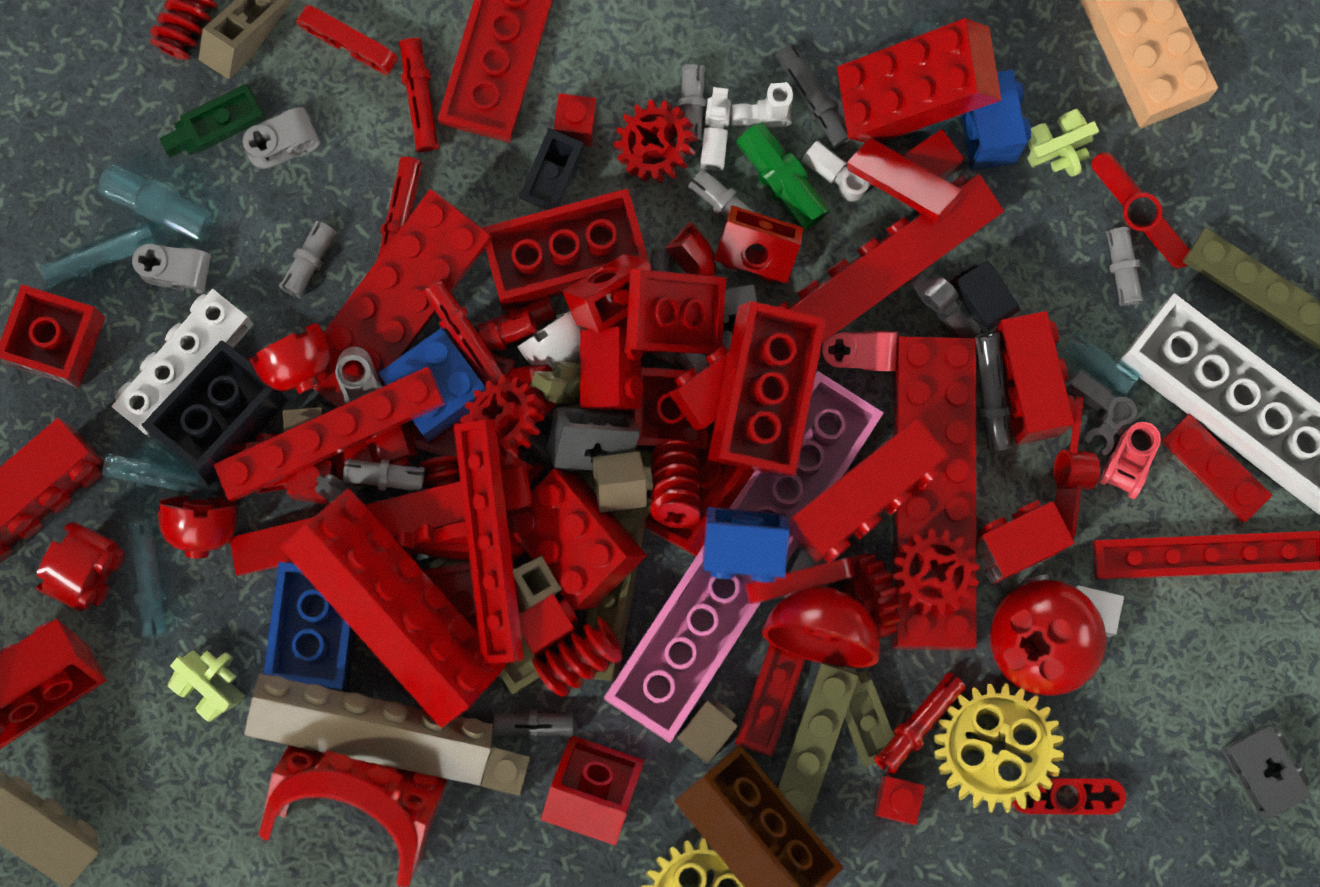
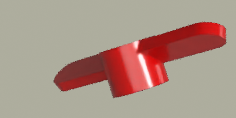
(1126, 192)
(1072, 473)

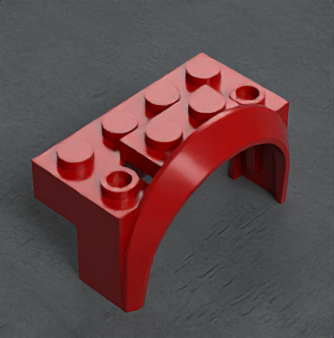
(393, 796)

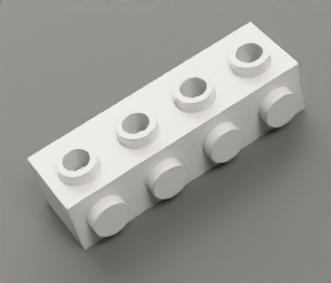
(185, 347)

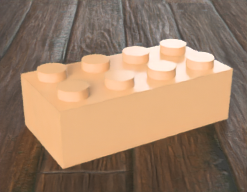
(1152, 56)

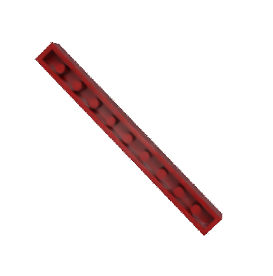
(855, 285)

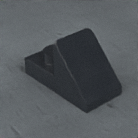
(552, 170)
(985, 295)

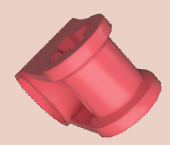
(867, 350)
(1127, 466)

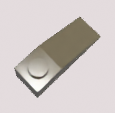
(238, 33)

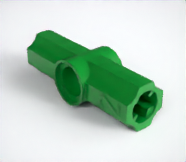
(783, 176)

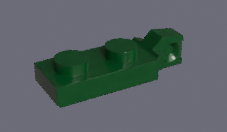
(214, 122)

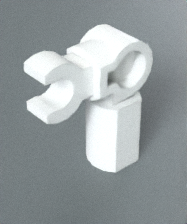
(772, 111)
(715, 135)
(834, 170)

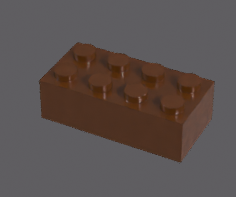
(756, 827)

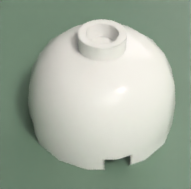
(554, 343)

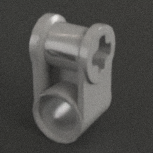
(284, 136)
(177, 269)
(359, 385)

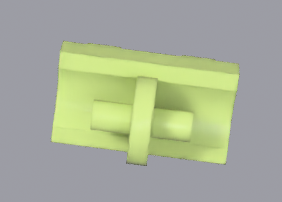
(1075, 134)
(210, 678)

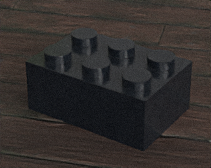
(213, 412)

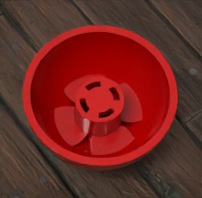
(1055, 620)
(825, 628)

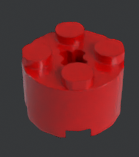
(79, 567)

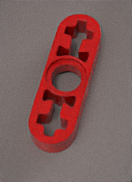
(341, 35)
(801, 579)
(1096, 807)

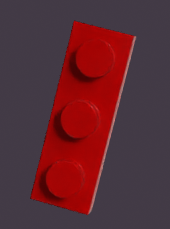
(1216, 468)

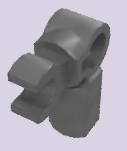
(942, 297)
(1117, 411)

